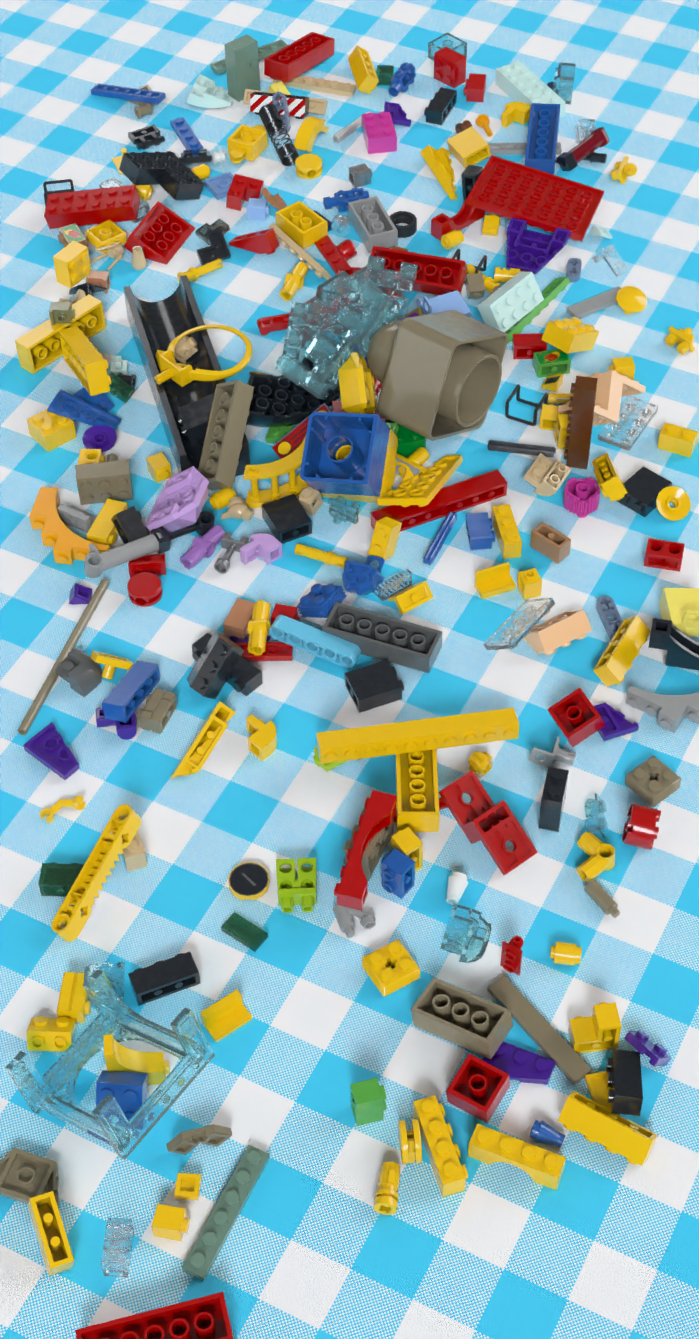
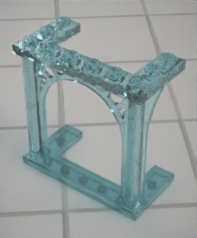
(107, 1119)

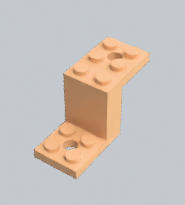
(608, 396)

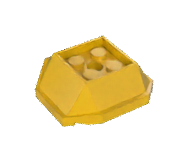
(357, 386)

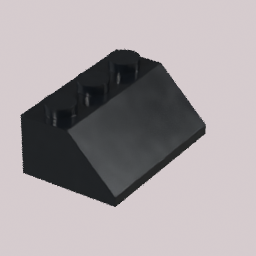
(214, 666)

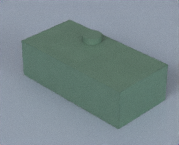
(242, 66)

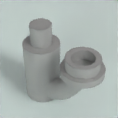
(346, 923)

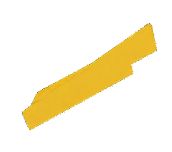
(204, 741)

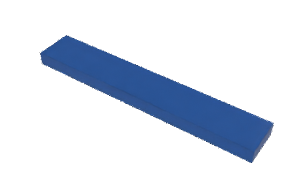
(128, 93)

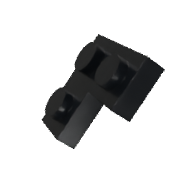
(217, 249)

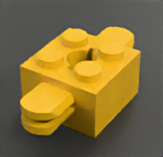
(247, 143)

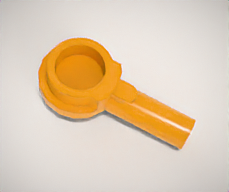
(483, 122)

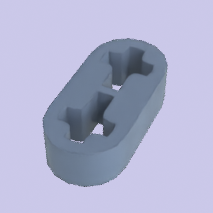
(574, 270)

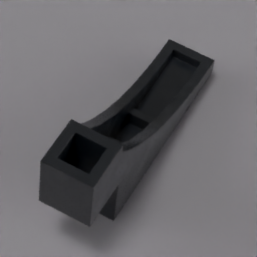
(681, 649)

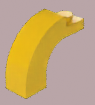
(307, 133)

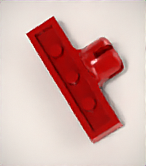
(336, 255)

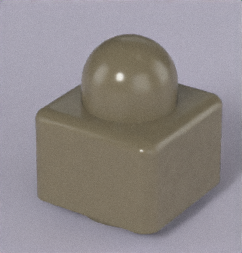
(437, 372)

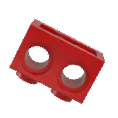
(664, 554)

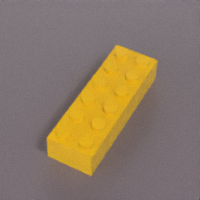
(43, 345)
(84, 361)
(417, 791)

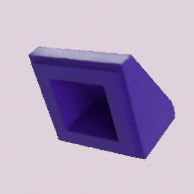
(80, 594)

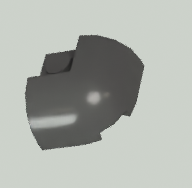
(80, 672)

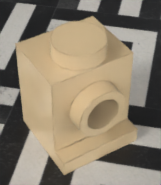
(185, 348)
(307, 498)

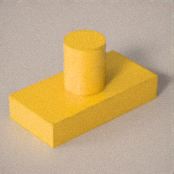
(111, 663)

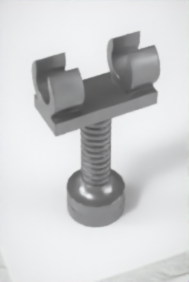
(222, 564)

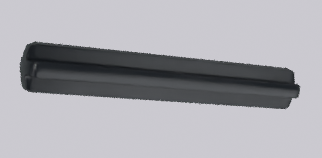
(521, 448)

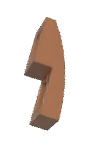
(275, 200)

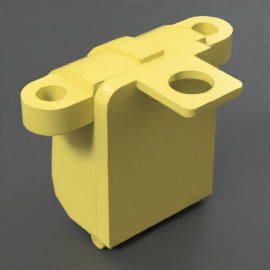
(682, 608)

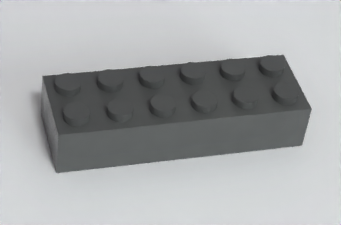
(385, 637)

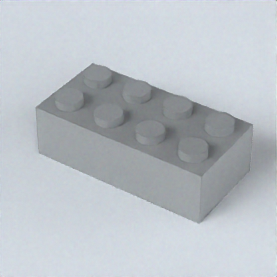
(372, 223)

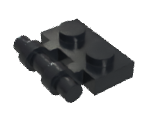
(146, 137)

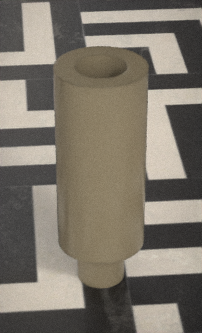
(602, 898)

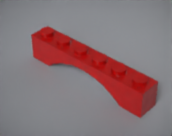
(378, 815)

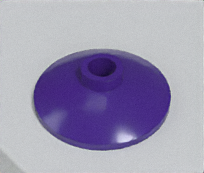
(99, 437)

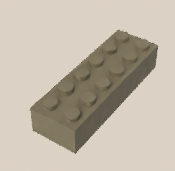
(225, 433)

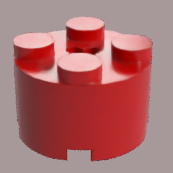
(641, 826)

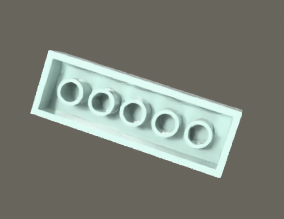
(525, 86)

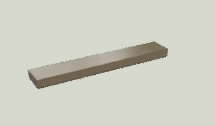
(539, 1030)

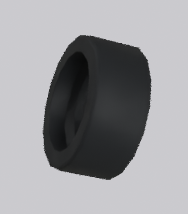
(404, 217)

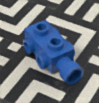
(401, 79)
(347, 196)

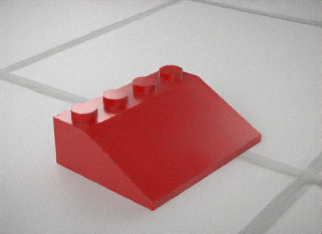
(160, 234)

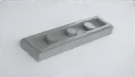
(593, 304)

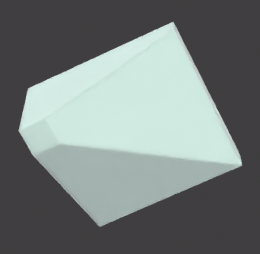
(600, 232)

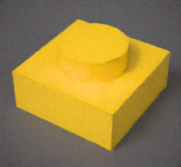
(188, 1186)

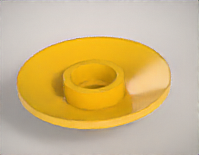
(678, 498)

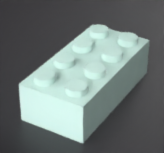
(511, 301)

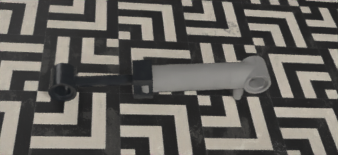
(157, 542)

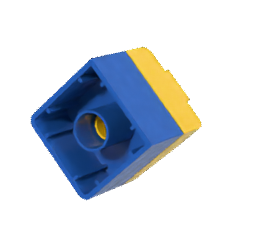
(349, 456)

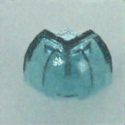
(466, 934)

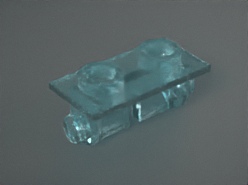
(595, 808)

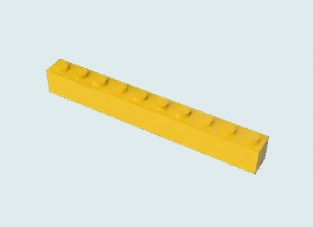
(417, 735)

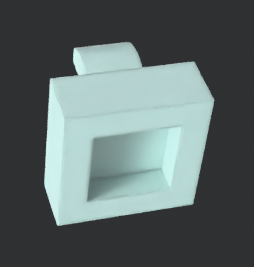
(119, 365)

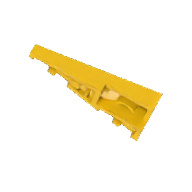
(440, 165)

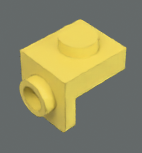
(278, 87)

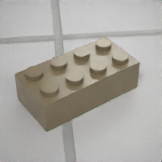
(462, 1018)

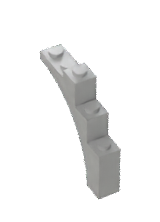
(667, 708)

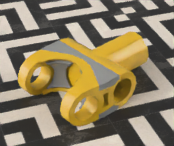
(411, 465)

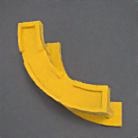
(273, 470)

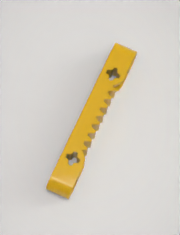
(69, 920)

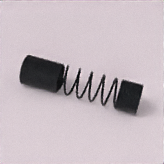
(273, 123)

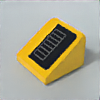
(553, 382)

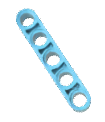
(314, 641)

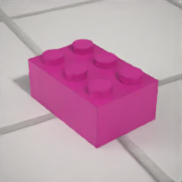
(379, 132)

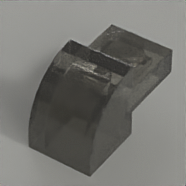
(201, 232)

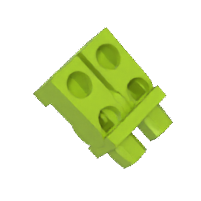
(293, 890)

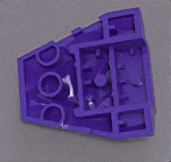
(531, 249)

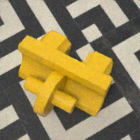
(623, 170)
(682, 337)

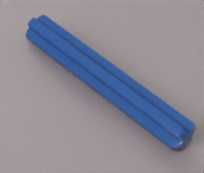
(440, 538)

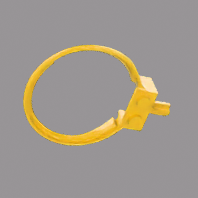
(186, 375)

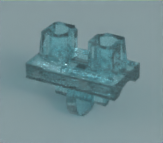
(343, 512)

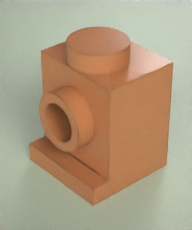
(99, 278)

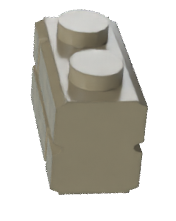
(157, 710)

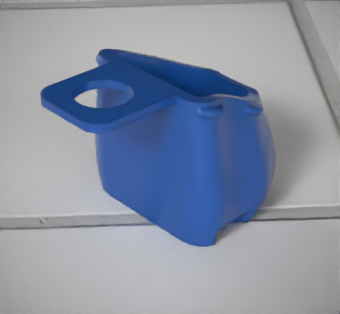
(362, 577)

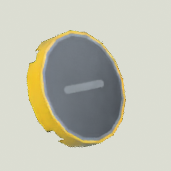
(248, 881)

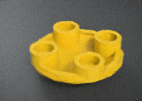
(631, 299)

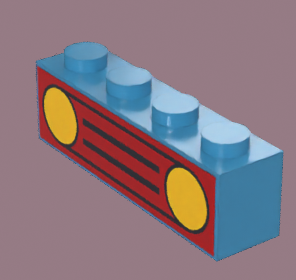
(295, 437)

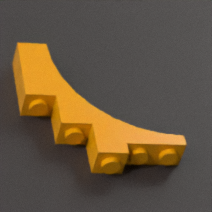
(54, 533)

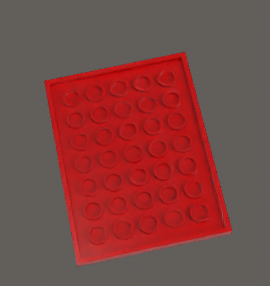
(535, 197)

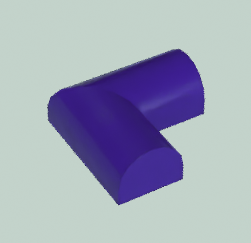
(124, 730)

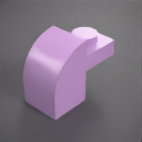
(261, 546)

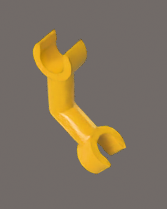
(76, 803)

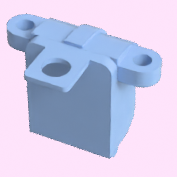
(444, 303)

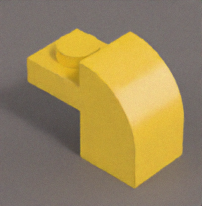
(515, 112)
(263, 737)

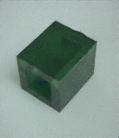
(384, 74)

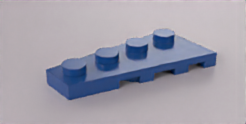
(82, 411)

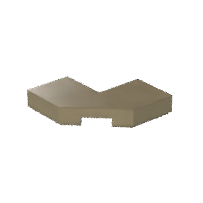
(209, 1135)

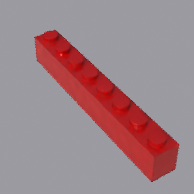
(448, 499)

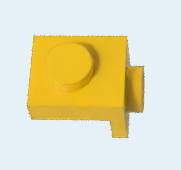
(491, 225)

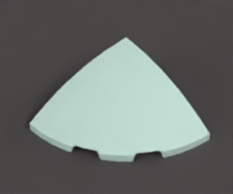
(208, 95)

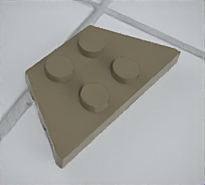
(27, 1176)

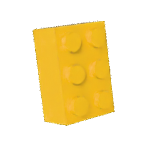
(301, 224)
(570, 335)

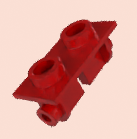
(512, 955)

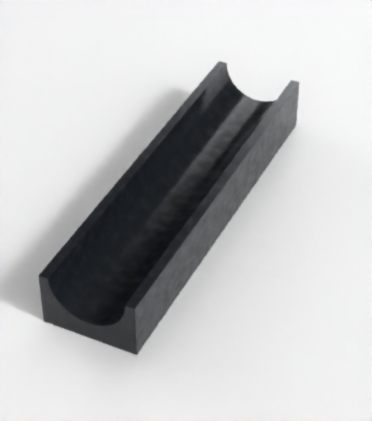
(153, 329)

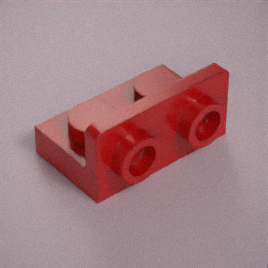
(151, 563)

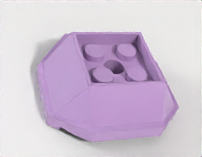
(179, 501)

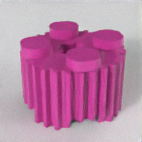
(581, 496)

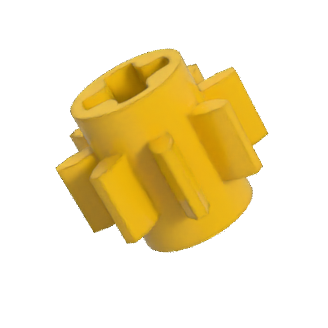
(480, 762)

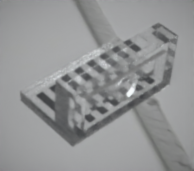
(393, 584)

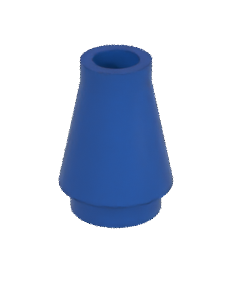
(545, 1134)

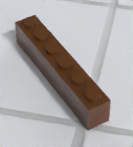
(581, 421)

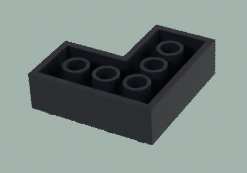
(162, 169)

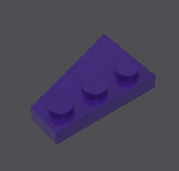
(52, 752)
(522, 1064)

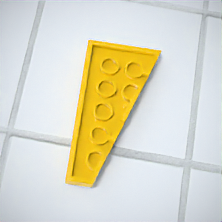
(423, 488)

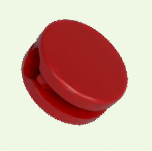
(144, 589)

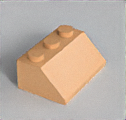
(558, 631)

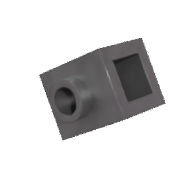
(360, 175)

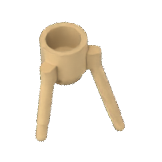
(115, 251)

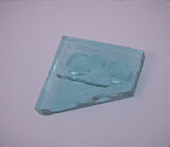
(114, 972)

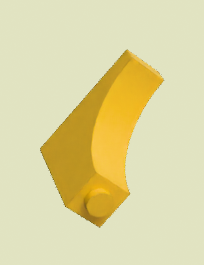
(128, 1060)

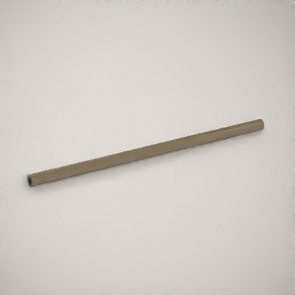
(69, 646)

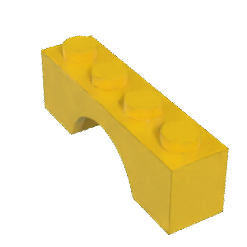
(493, 1146)

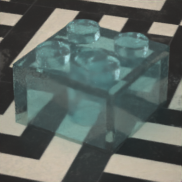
(449, 41)
(564, 81)

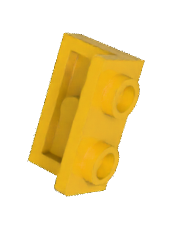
(50, 1033)

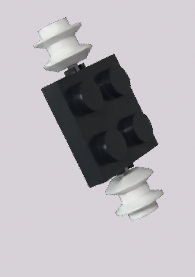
(201, 155)

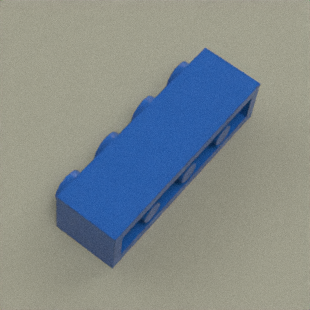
(131, 691)

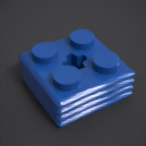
(320, 600)

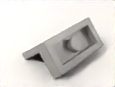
(76, 517)

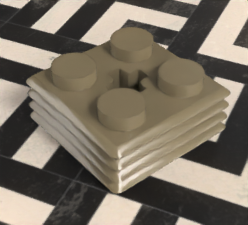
(653, 781)

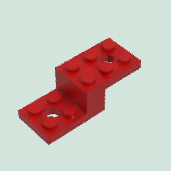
(488, 822)

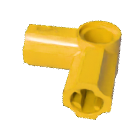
(601, 857)

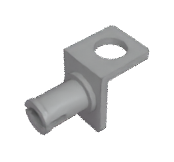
(557, 753)

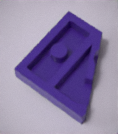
(397, 114)
(615, 722)
(656, 1052)

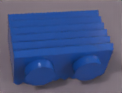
(479, 531)

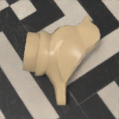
(237, 510)

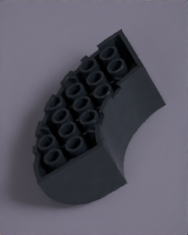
(281, 401)

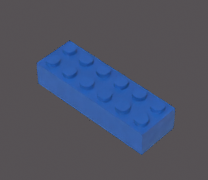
(543, 137)

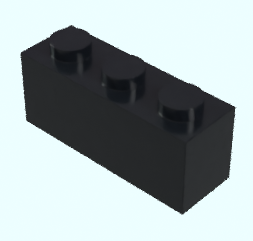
(440, 106)
(164, 978)
(625, 1082)

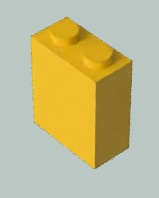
(468, 147)

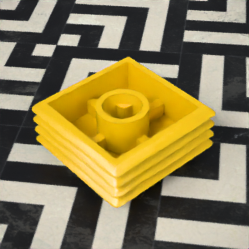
(106, 234)
(380, 964)

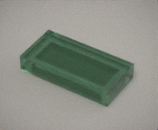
(244, 931)

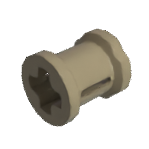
(143, 110)

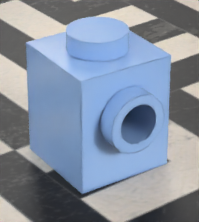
(257, 209)

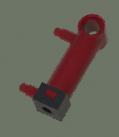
(569, 159)

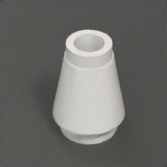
(456, 886)

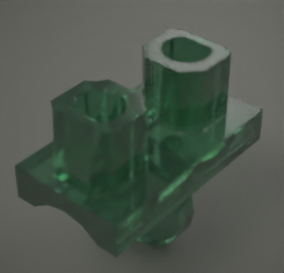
(120, 388)

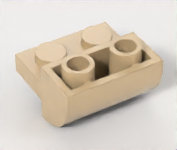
(546, 475)

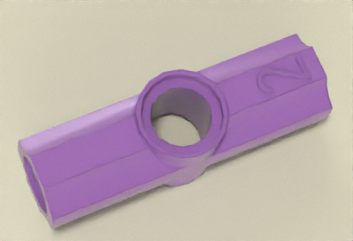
(202, 547)

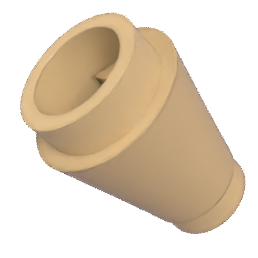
(138, 258)

